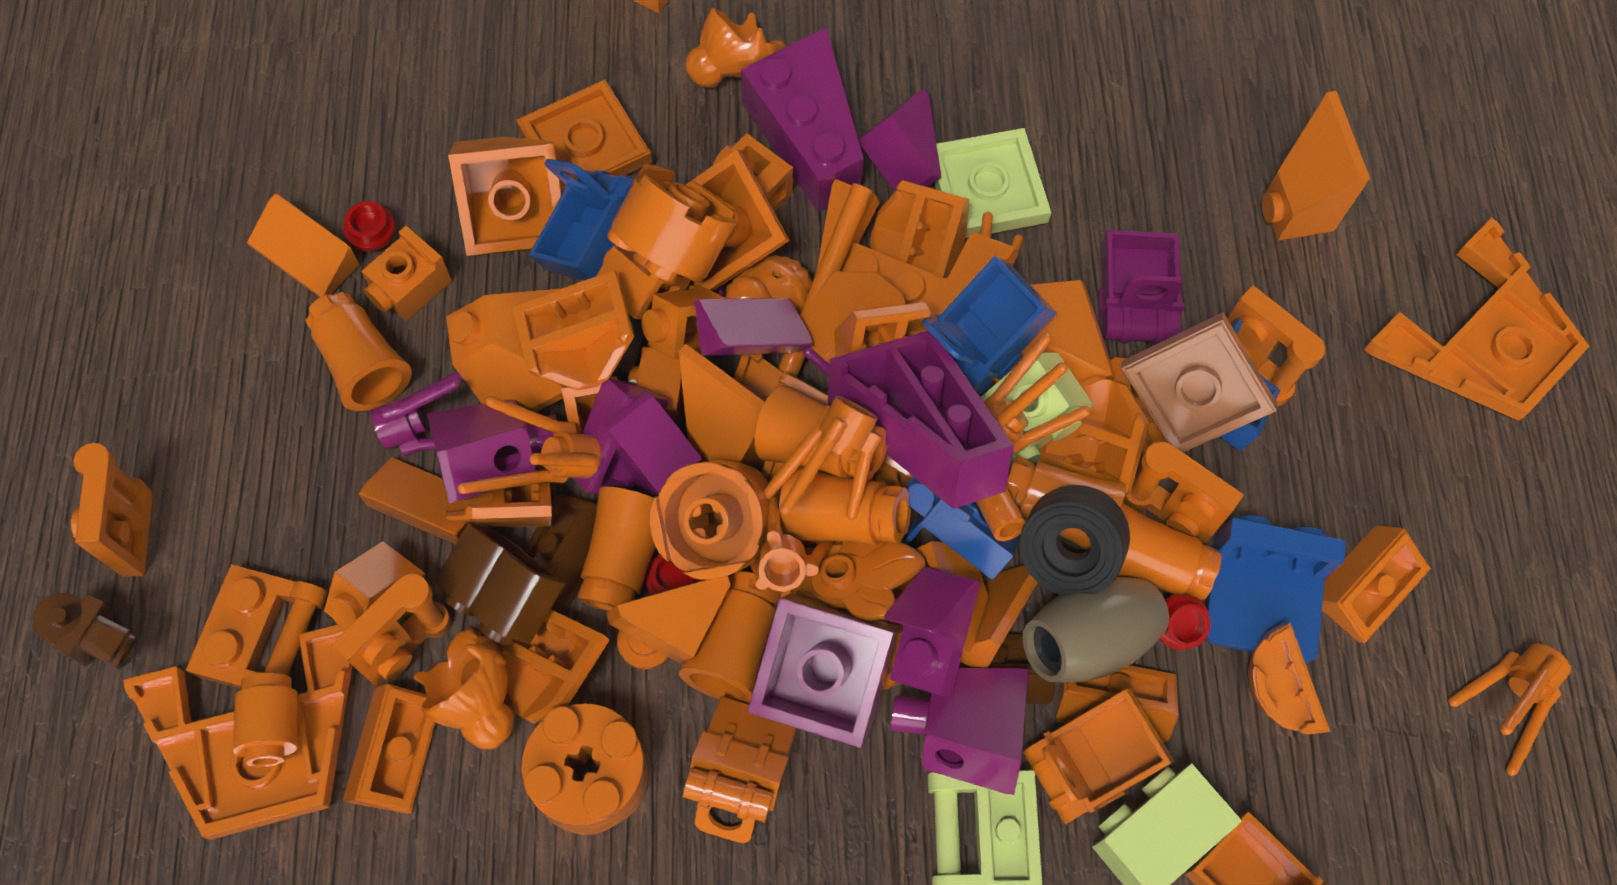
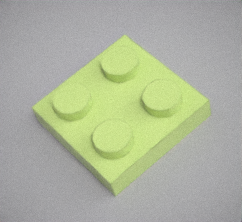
(996, 177)

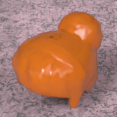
(727, 49)
(760, 283)
(470, 690)

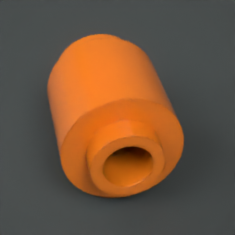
(265, 719)

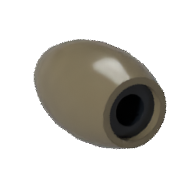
(1095, 633)

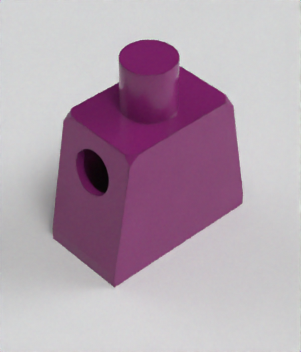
(482, 444)
(974, 731)

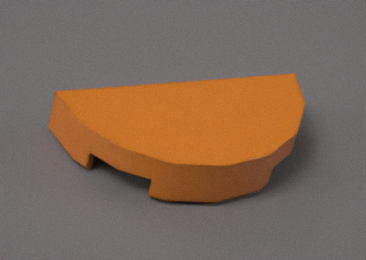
(1283, 684)

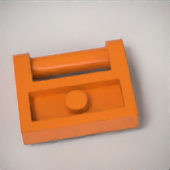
(1263, 329)
(1198, 502)
(112, 512)
(243, 621)
(378, 642)

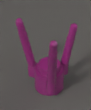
(403, 419)

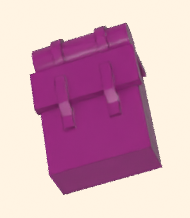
(1140, 286)

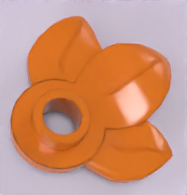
(864, 575)

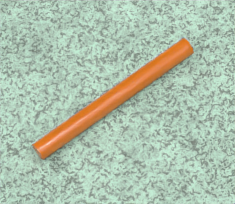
(832, 259)

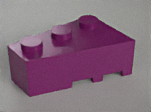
(805, 115)
(929, 414)

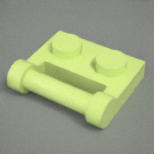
(1004, 833)

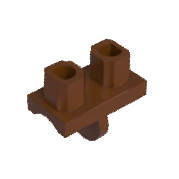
(82, 629)

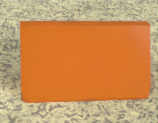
(302, 247)
(411, 498)
(1373, 581)
(1005, 601)
(1152, 688)
(390, 751)

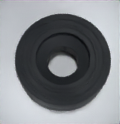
(1068, 571)

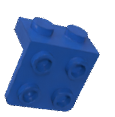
(1270, 579)

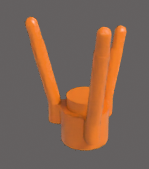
(1010, 414)
(841, 430)
(561, 455)
(784, 557)
(1533, 679)

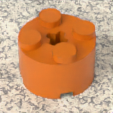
(672, 225)
(682, 525)
(567, 740)

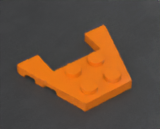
(912, 281)
(1506, 351)
(219, 785)

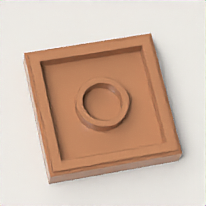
(1199, 384)

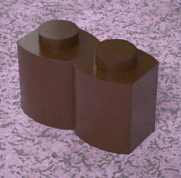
(498, 585)

